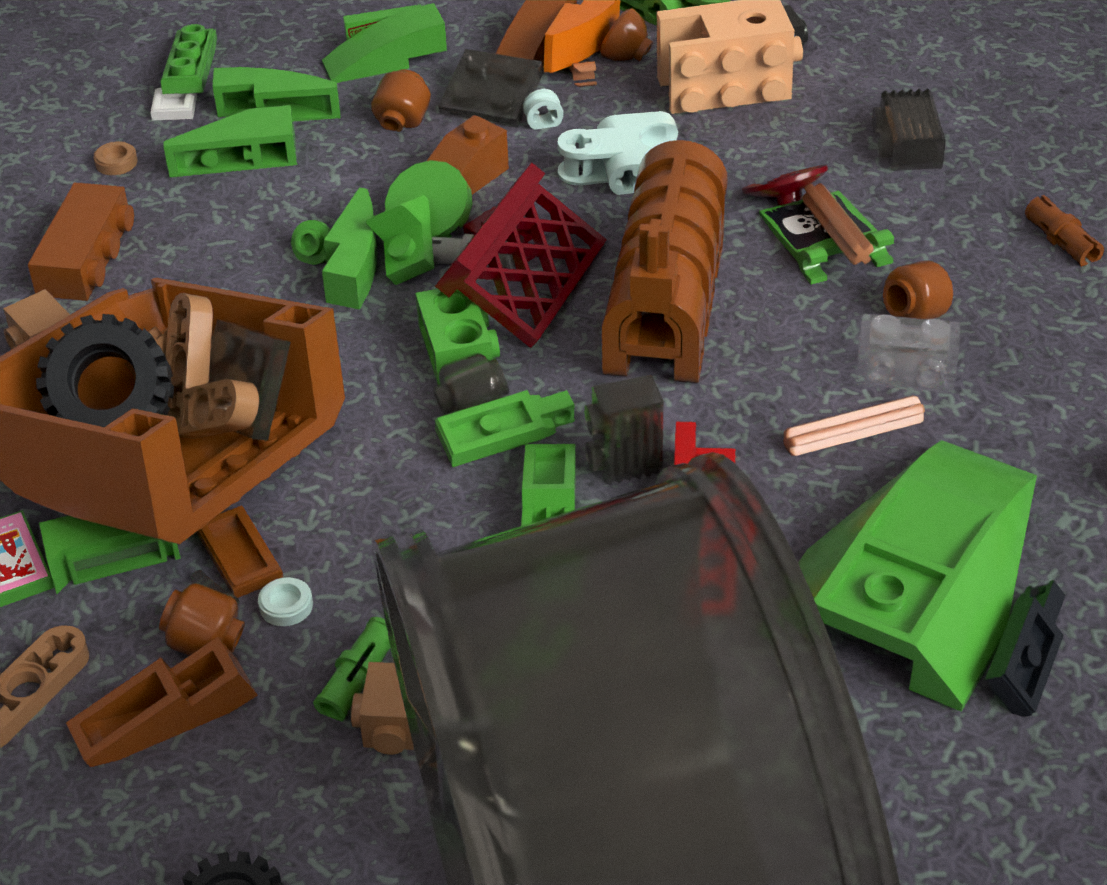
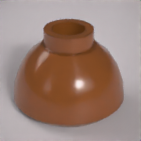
(627, 38)

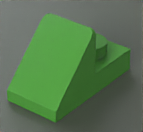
(406, 239)

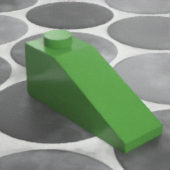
(235, 143)

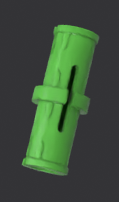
(338, 693)

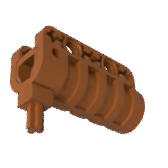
(667, 261)

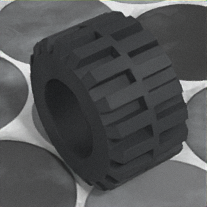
(95, 341)

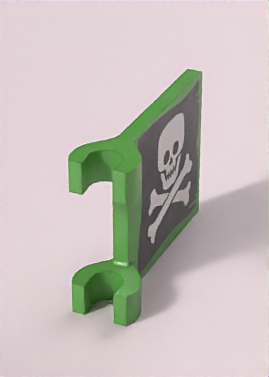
(811, 244)

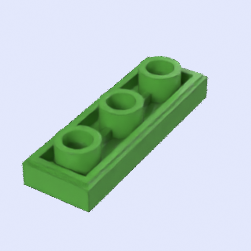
(189, 60)

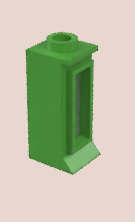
(92, 551)

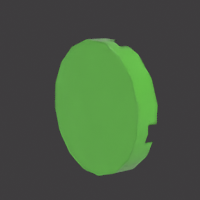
(444, 187)

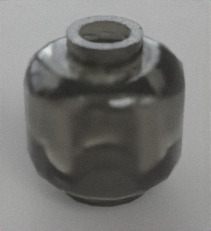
(469, 383)

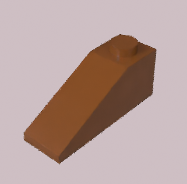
(476, 150)

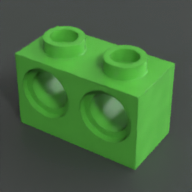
(453, 328)

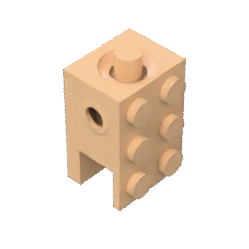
(726, 54)

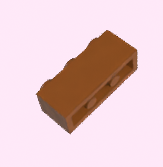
(81, 241)

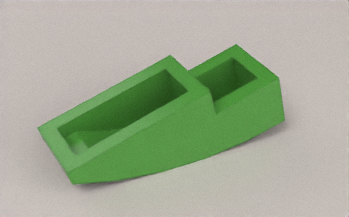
(388, 45)
(250, 88)
(350, 254)
(548, 481)

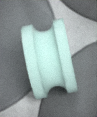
(541, 98)

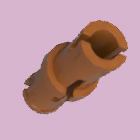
(1064, 230)

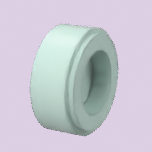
(285, 601)

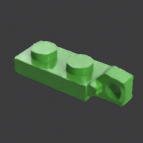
(502, 425)

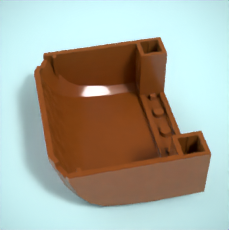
(138, 467)

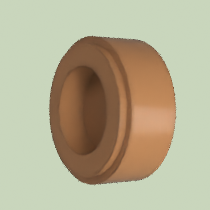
(115, 158)

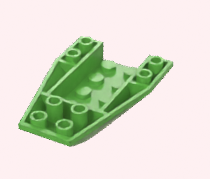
(929, 567)

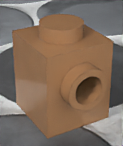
(31, 317)
(381, 711)

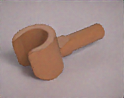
(583, 71)

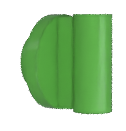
(308, 241)

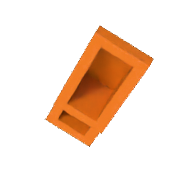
(578, 32)

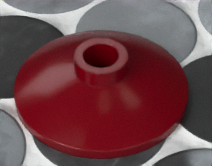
(788, 186)

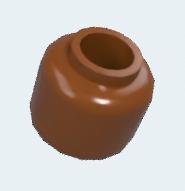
(400, 99)
(918, 291)
(198, 617)

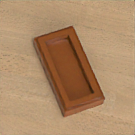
(239, 552)

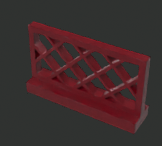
(490, 241)

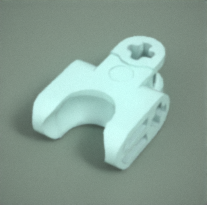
(613, 149)

